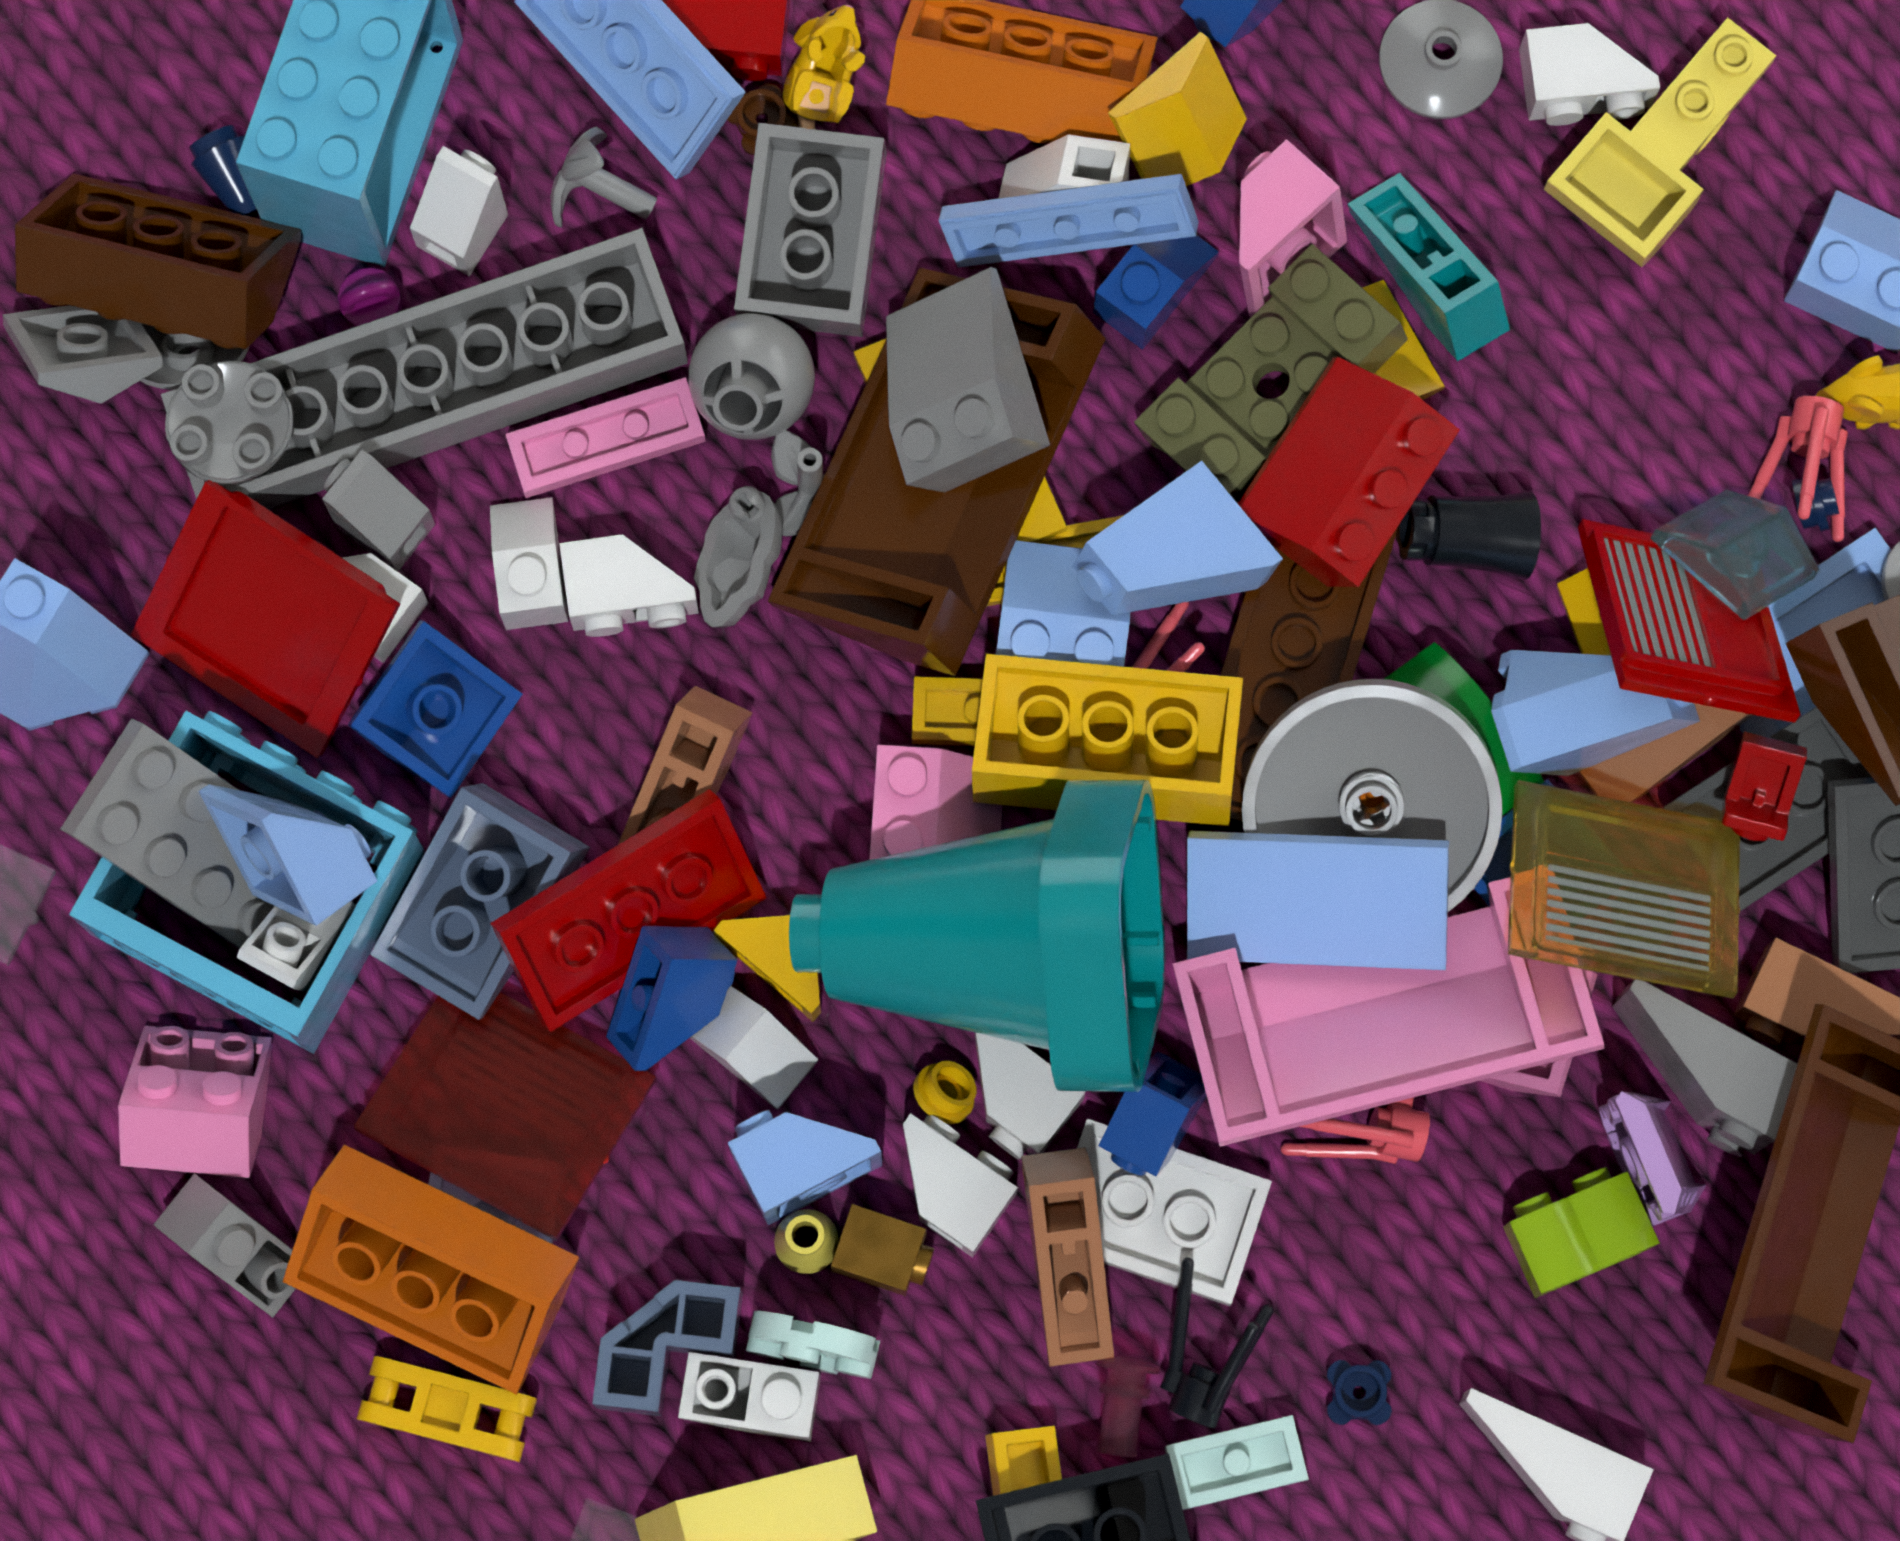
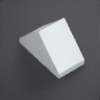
(756, 1048)

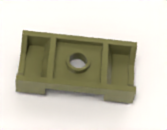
(1298, 331)

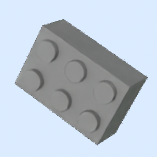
(811, 228)

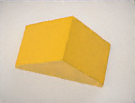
(765, 949)

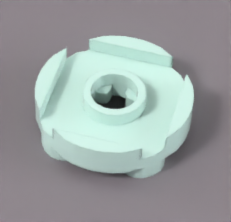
(815, 1345)

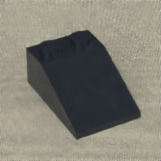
(1105, 1505)

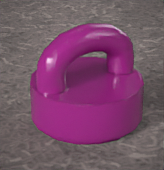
(368, 296)

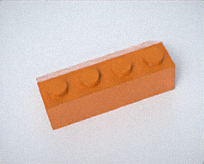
(1015, 69)
(429, 1268)

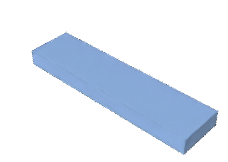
(1069, 220)

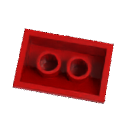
(1346, 472)

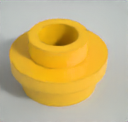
(945, 1091)

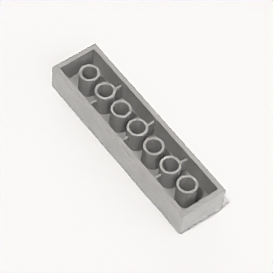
(470, 364)

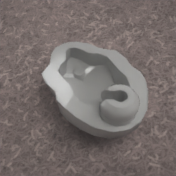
(738, 556)

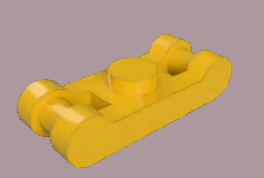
(446, 1408)

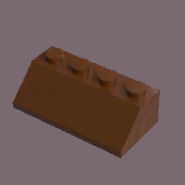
(155, 260)

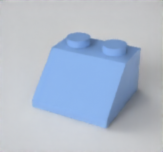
(1853, 272)
(1051, 615)
(290, 852)
(798, 1160)

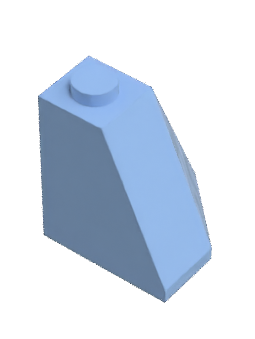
(1176, 549)
(58, 652)
(1571, 714)

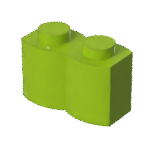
(1580, 1232)

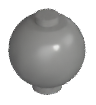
(751, 376)

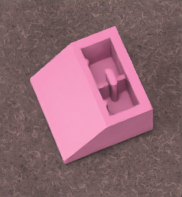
(194, 1101)

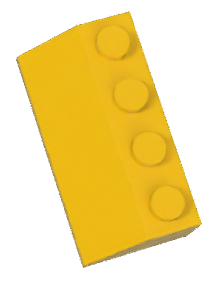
(1106, 723)

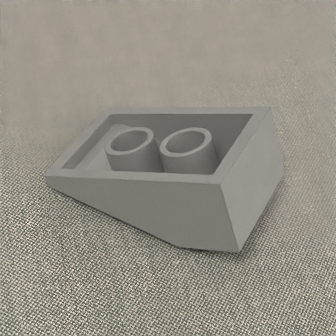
(959, 386)
(1715, 1071)

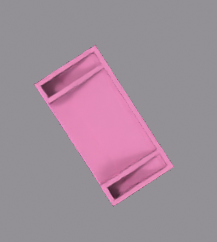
(1335, 1040)

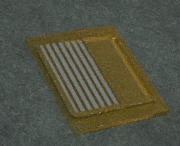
(1624, 889)

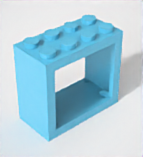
(348, 119)
(111, 895)

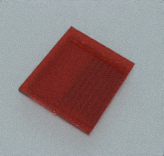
(506, 1108)

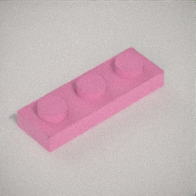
(605, 437)

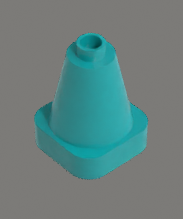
(1011, 934)

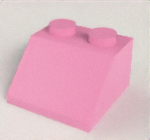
(1282, 212)
(925, 800)

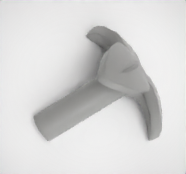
(584, 168)
(800, 466)

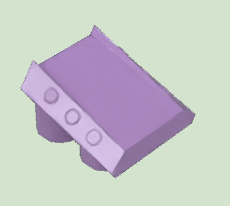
(1650, 1154)

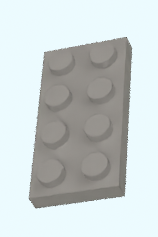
(155, 827)

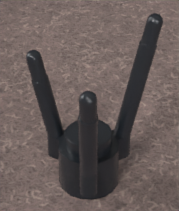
(1203, 1390)

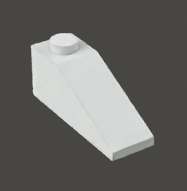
(1568, 1474)

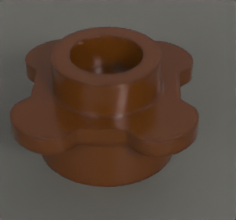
(761, 101)

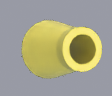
(812, 1258)

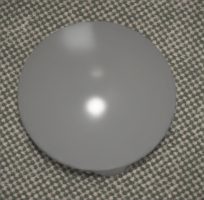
(228, 421)

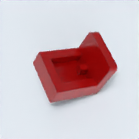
(1762, 787)

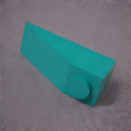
(1432, 267)

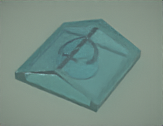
(1740, 550)

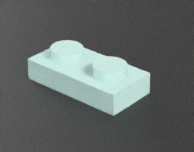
(1237, 1462)

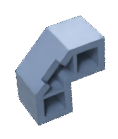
(678, 1319)

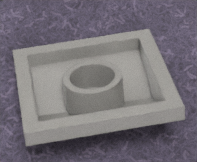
(82, 351)

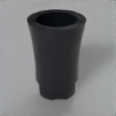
(1474, 533)

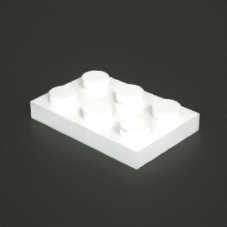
(1183, 1212)

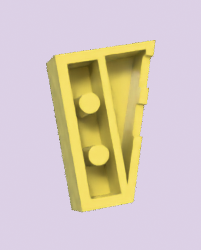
(798, 1505)

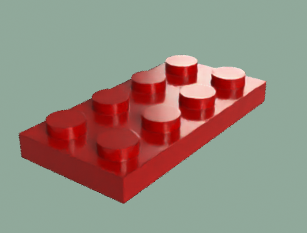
(581, 933)

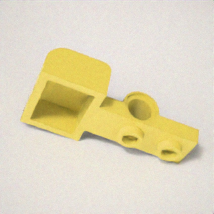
(1632, 180)

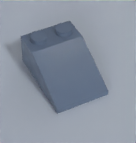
(474, 871)

